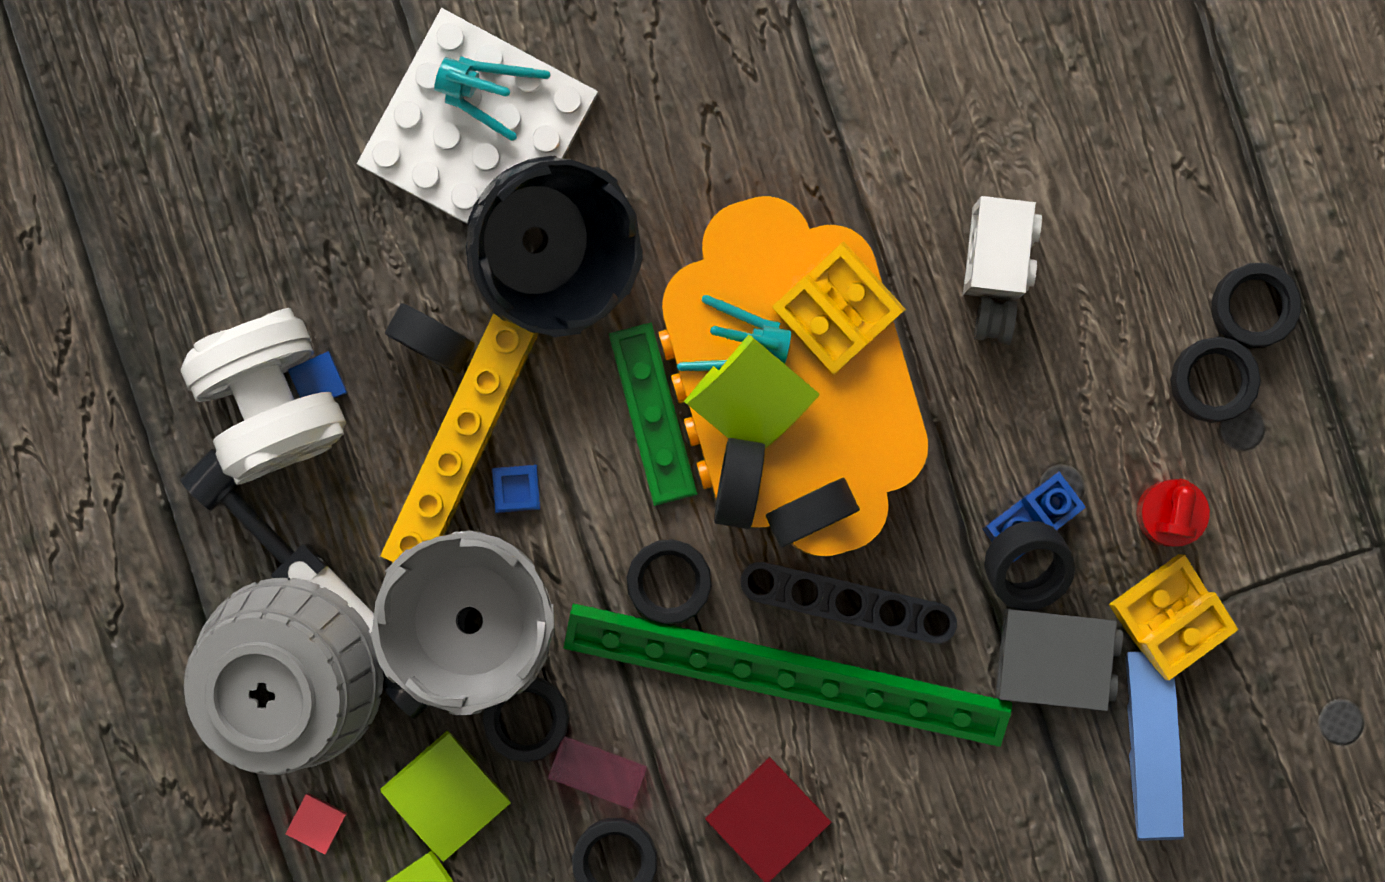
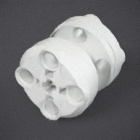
(252, 367)

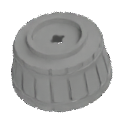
(306, 652)

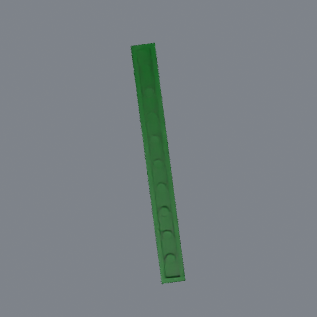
(787, 675)

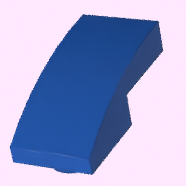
(1049, 503)

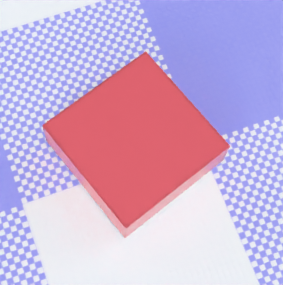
(316, 823)

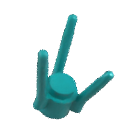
(460, 80)
(769, 335)

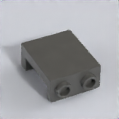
(1058, 660)

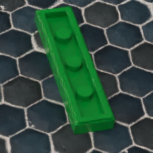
(652, 414)

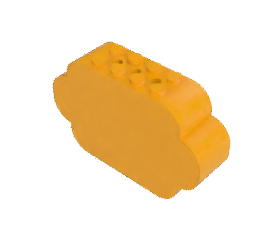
(866, 413)

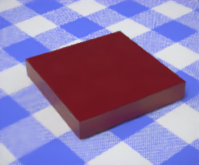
(768, 820)

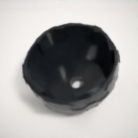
(585, 254)

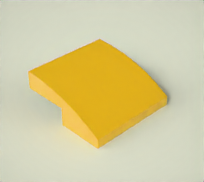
(838, 308)
(1173, 617)

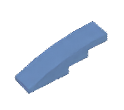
(1154, 751)

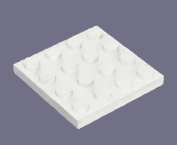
(447, 152)

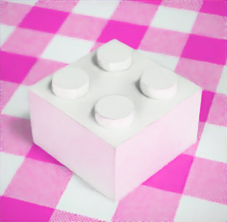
(1001, 247)

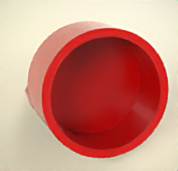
(1173, 513)

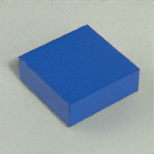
(318, 376)
(516, 488)

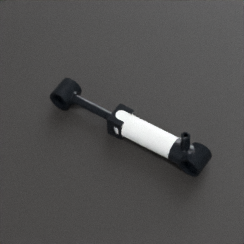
(212, 487)

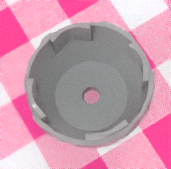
(419, 628)

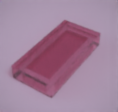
(597, 772)

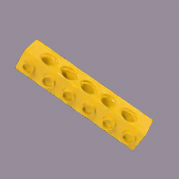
(462, 436)

